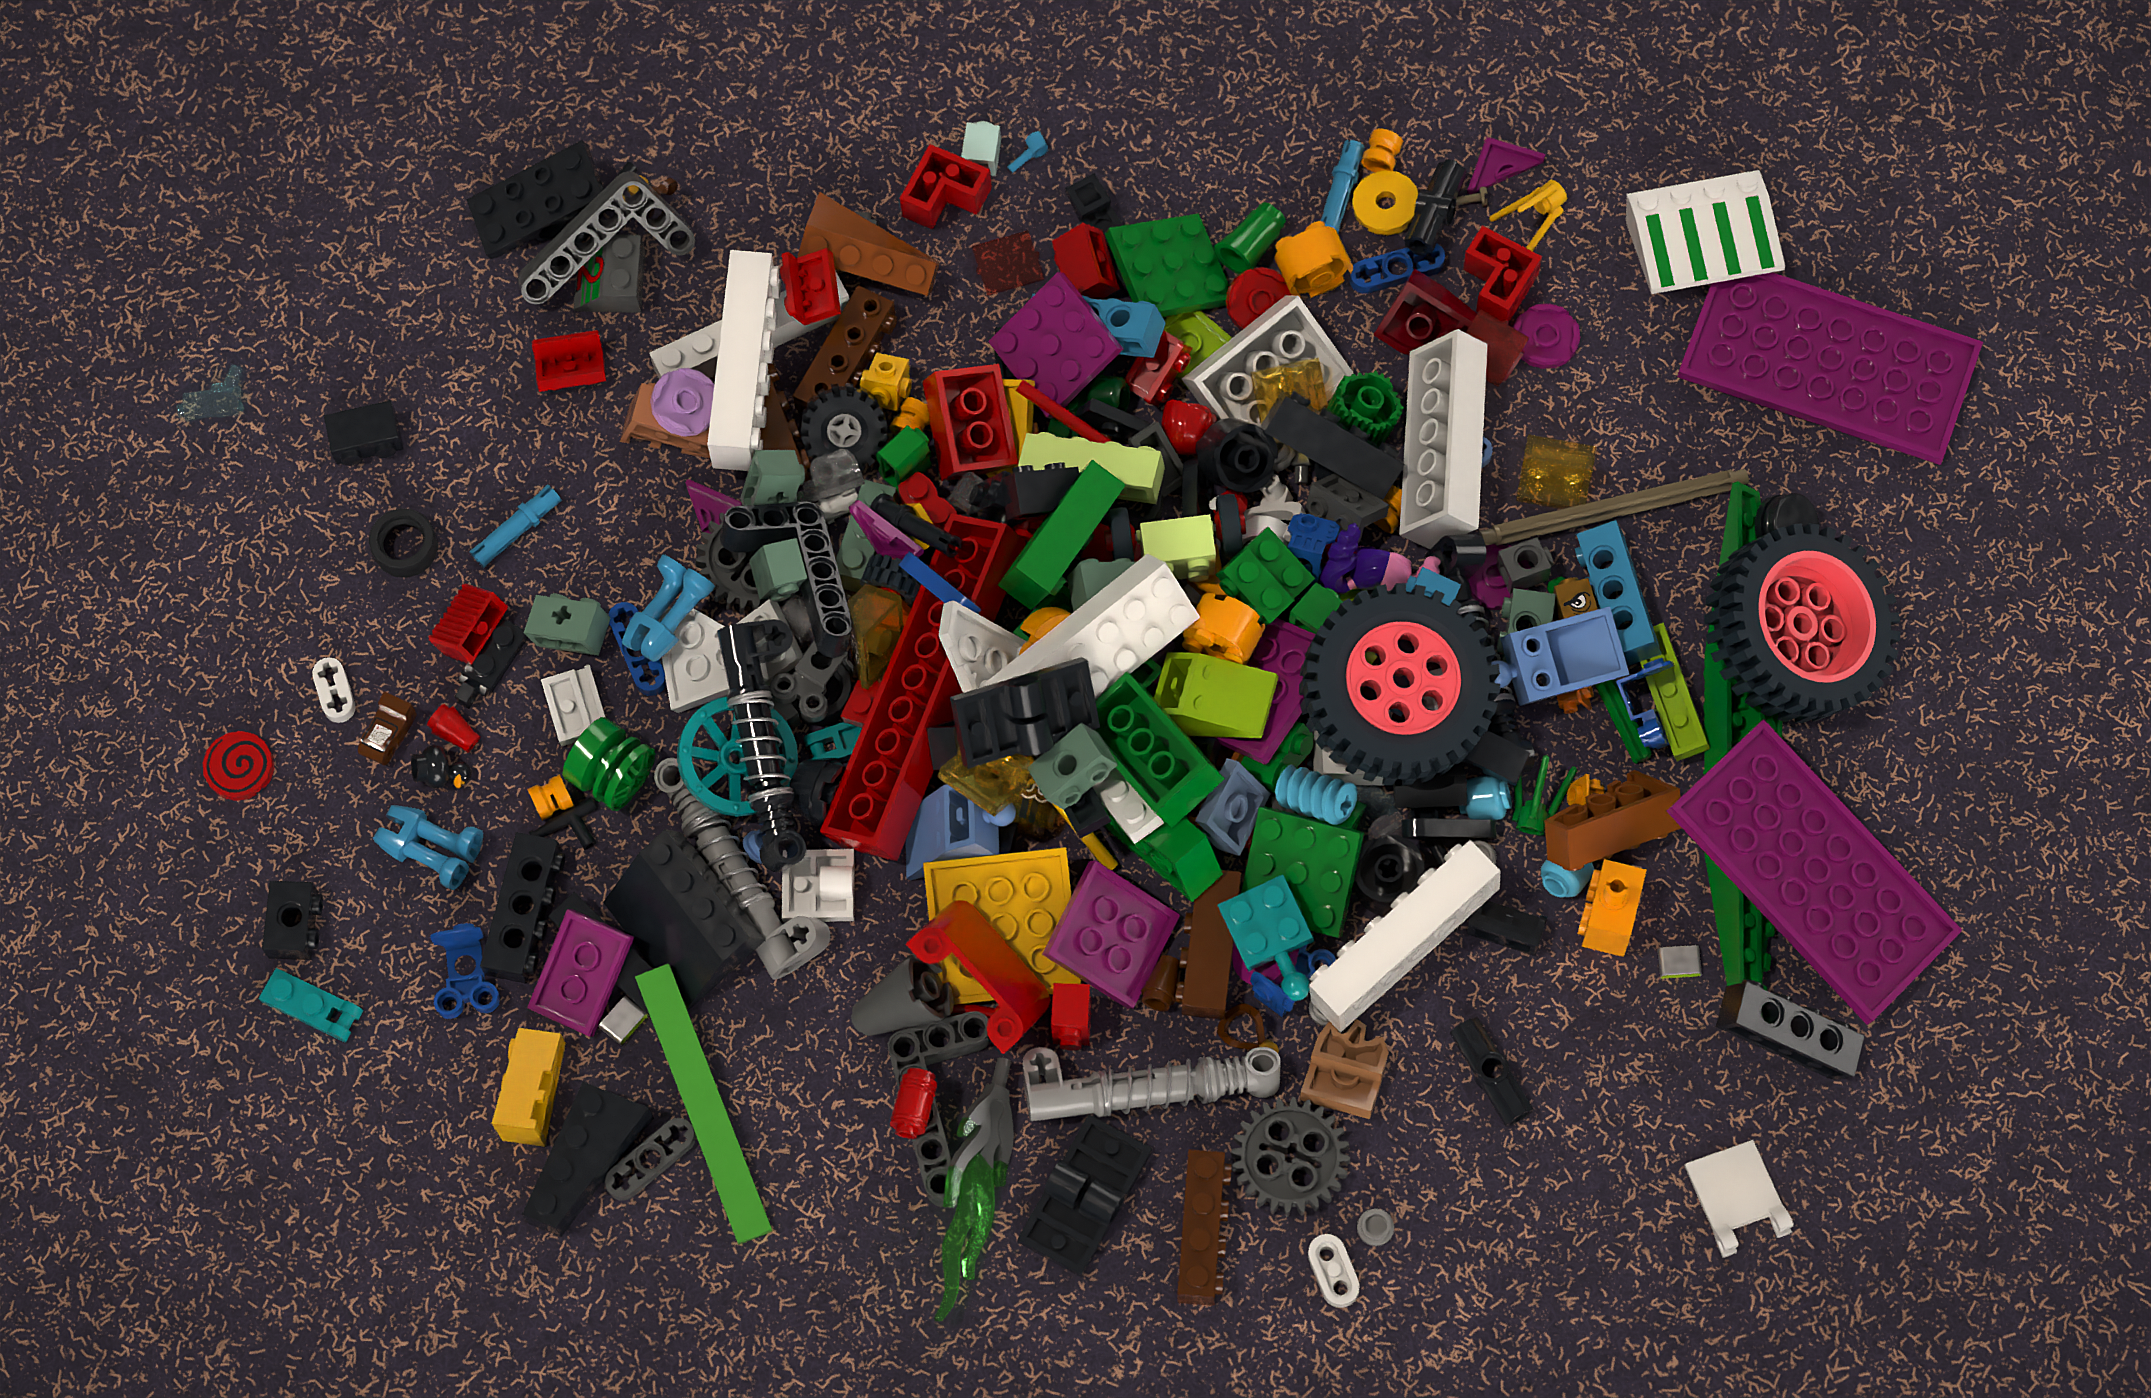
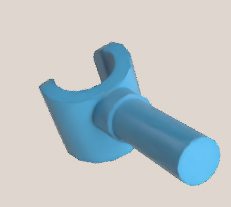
(1037, 148)

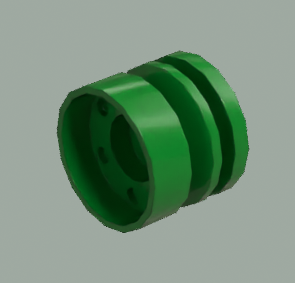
(608, 763)

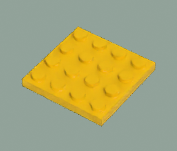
(1017, 896)

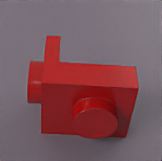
(859, 704)

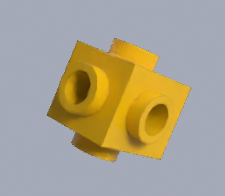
(887, 380)

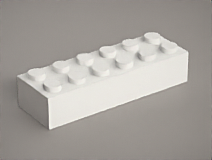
(743, 360)
(1443, 438)
(1114, 628)
(1404, 935)

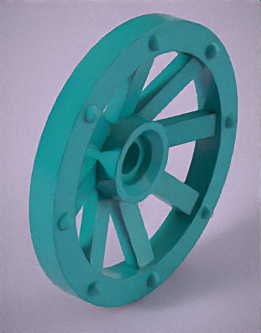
(699, 788)

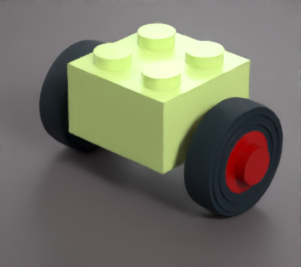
(1181, 542)

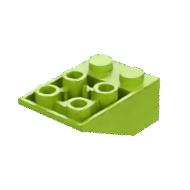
(1215, 695)

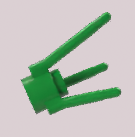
(1532, 816)

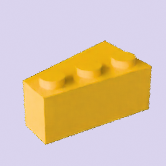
(529, 1087)

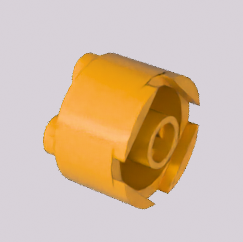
(1313, 260)
(1224, 629)

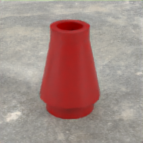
(453, 728)

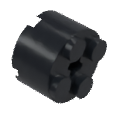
(1237, 455)
(1381, 858)

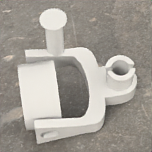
(1275, 506)

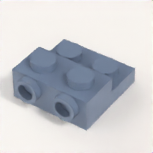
(1232, 808)

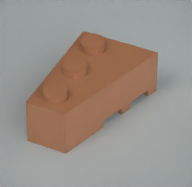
(642, 425)

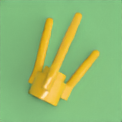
(1544, 200)

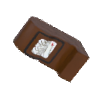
(387, 729)

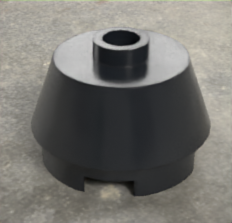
(815, 786)

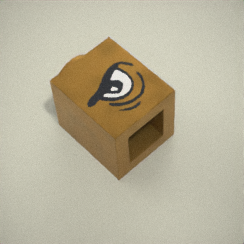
(1573, 597)

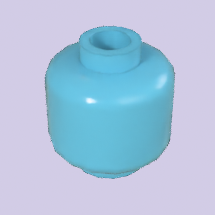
(1486, 798)
(1564, 882)

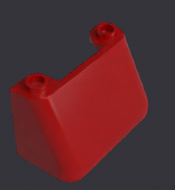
(991, 962)

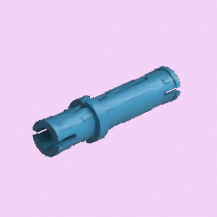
(1344, 175)
(516, 525)

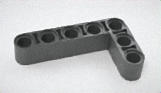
(601, 231)
(927, 1054)

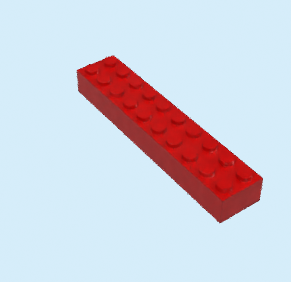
(893, 751)

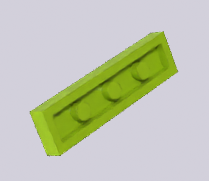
(1675, 702)

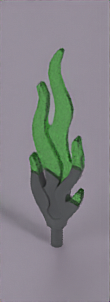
(976, 1169)

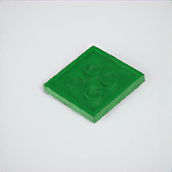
(1169, 264)
(1313, 858)

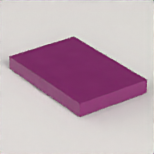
(580, 972)

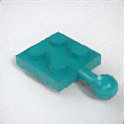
(1267, 928)

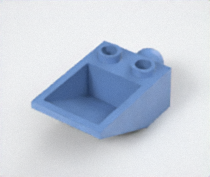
(1565, 654)
(950, 829)

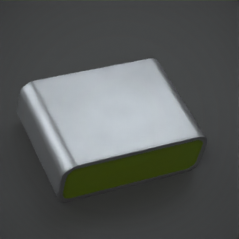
(1679, 961)
(622, 1020)

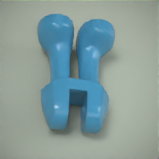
(644, 628)
(415, 826)

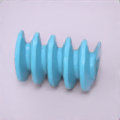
(1316, 794)

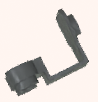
(809, 684)

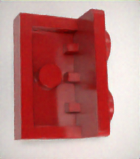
(810, 286)
(569, 360)
(1154, 376)

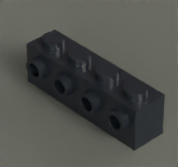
(1333, 444)

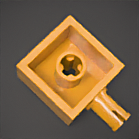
(1614, 905)

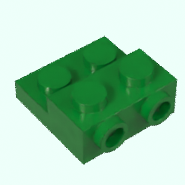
(1265, 576)

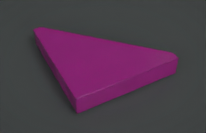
(1501, 161)
(708, 503)
(883, 535)

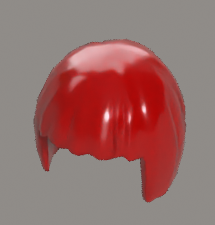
(1186, 424)

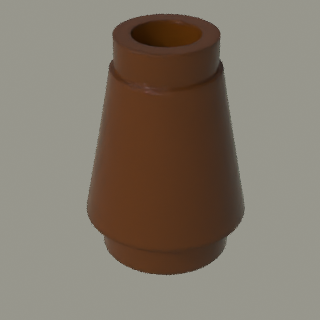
(1161, 986)

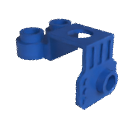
(1309, 540)
(1652, 732)
(458, 942)
(1273, 995)

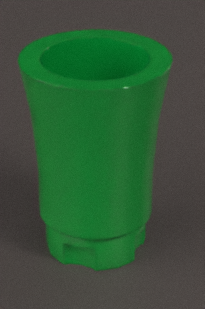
(1250, 239)

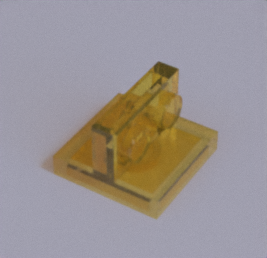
(1301, 376)
(1555, 472)
(989, 784)

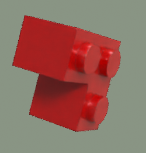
(944, 179)
(1505, 269)

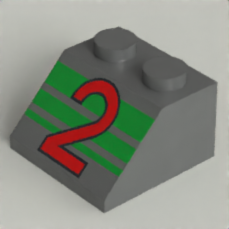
(612, 277)

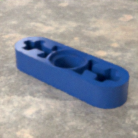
(1403, 255)
(934, 582)
(637, 673)

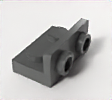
(1344, 503)

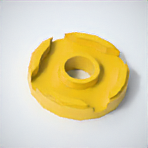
(1382, 185)

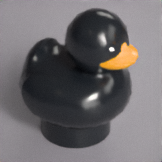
(434, 769)

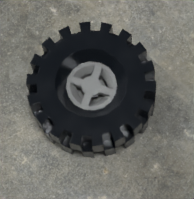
(856, 409)

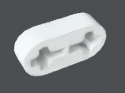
(326, 691)

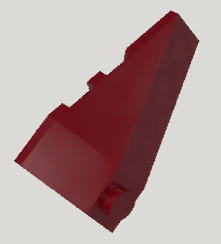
(1424, 313)

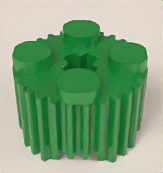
(1367, 404)

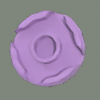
(683, 402)

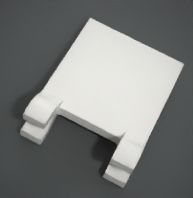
(1736, 1192)

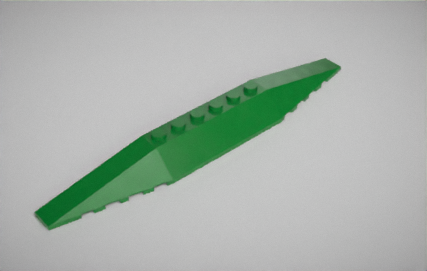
(1727, 719)

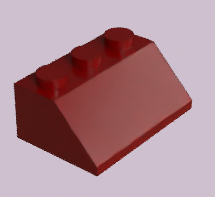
(970, 421)

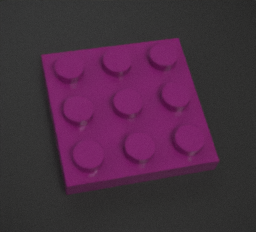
(1056, 342)
(1111, 934)

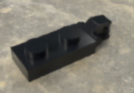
(490, 663)

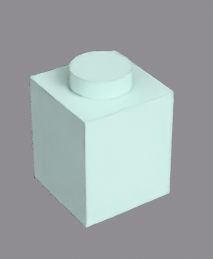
(982, 144)

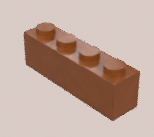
(866, 248)
(1611, 821)

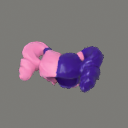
(1366, 566)

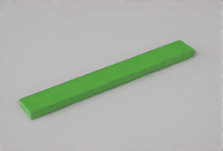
(703, 1104)

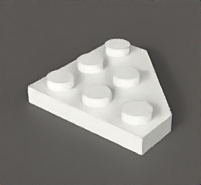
(975, 645)
(695, 663)

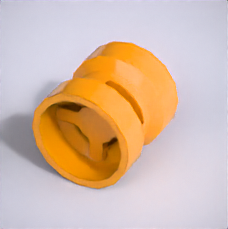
(1382, 151)
(913, 414)
(1392, 521)
(542, 800)

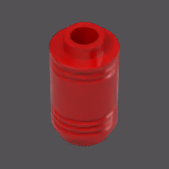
(913, 1103)

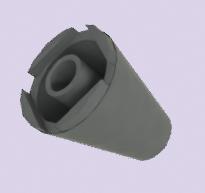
(904, 999)

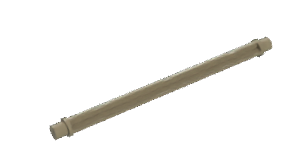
(1613, 507)

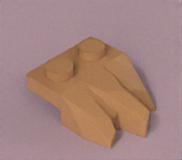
(1345, 1070)

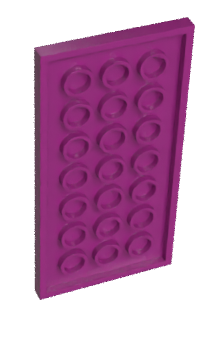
(1832, 362)
(1814, 871)

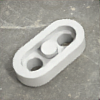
(1334, 1271)

